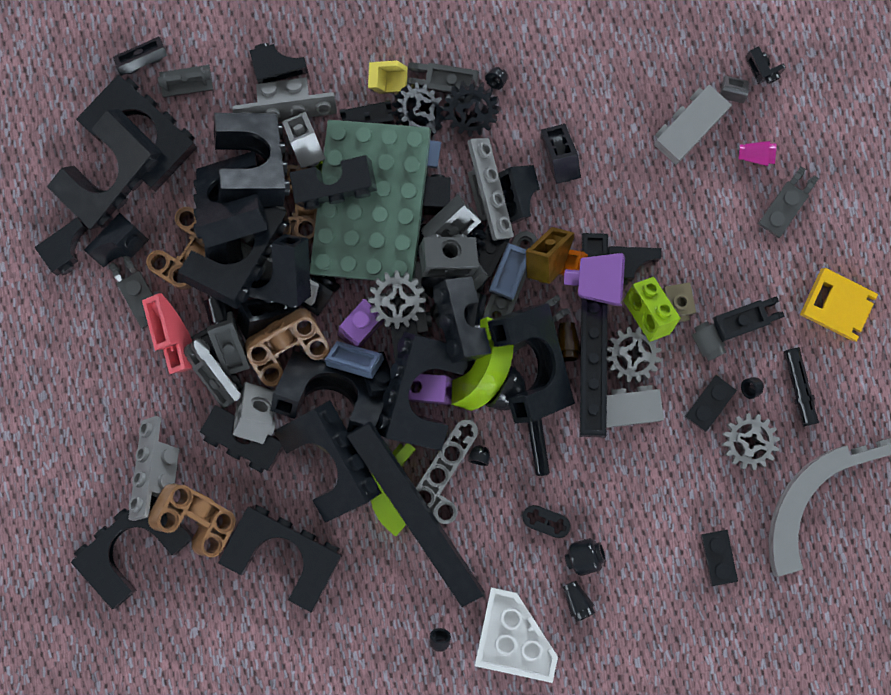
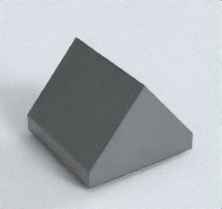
(734, 89)

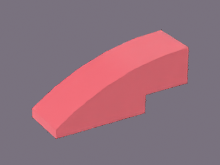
(167, 332)

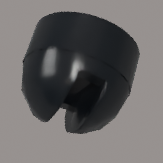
(495, 73)
(752, 391)
(479, 455)
(440, 639)

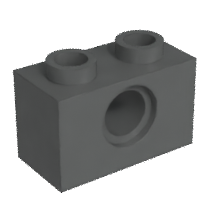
(436, 264)

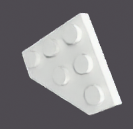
(513, 640)

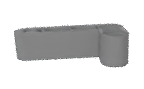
(449, 468)

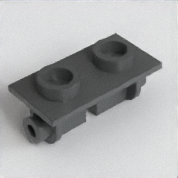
(185, 81)

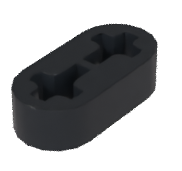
(543, 527)

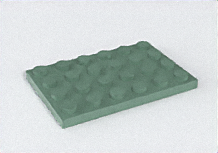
(378, 231)

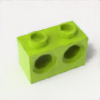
(651, 309)

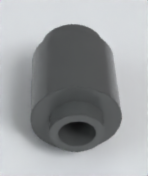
(708, 341)

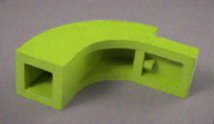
(485, 376)
(382, 505)

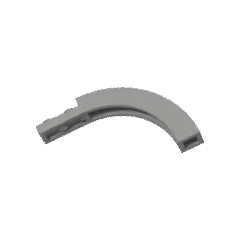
(790, 507)

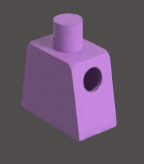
(599, 278)
(359, 325)
(435, 389)

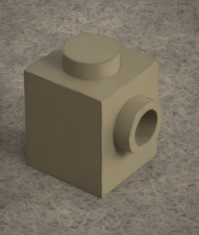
(681, 299)

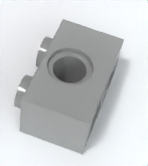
(303, 140)
(253, 413)

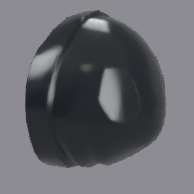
(512, 386)

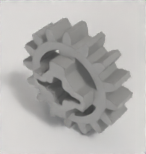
(384, 299)
(644, 356)
(754, 430)

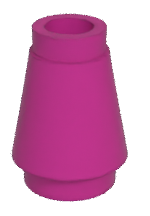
(759, 153)

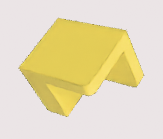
(387, 76)

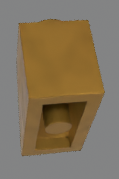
(548, 255)

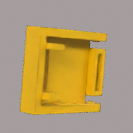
(844, 306)

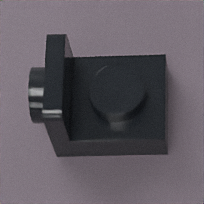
(759, 65)
(326, 289)

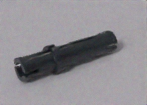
(799, 380)

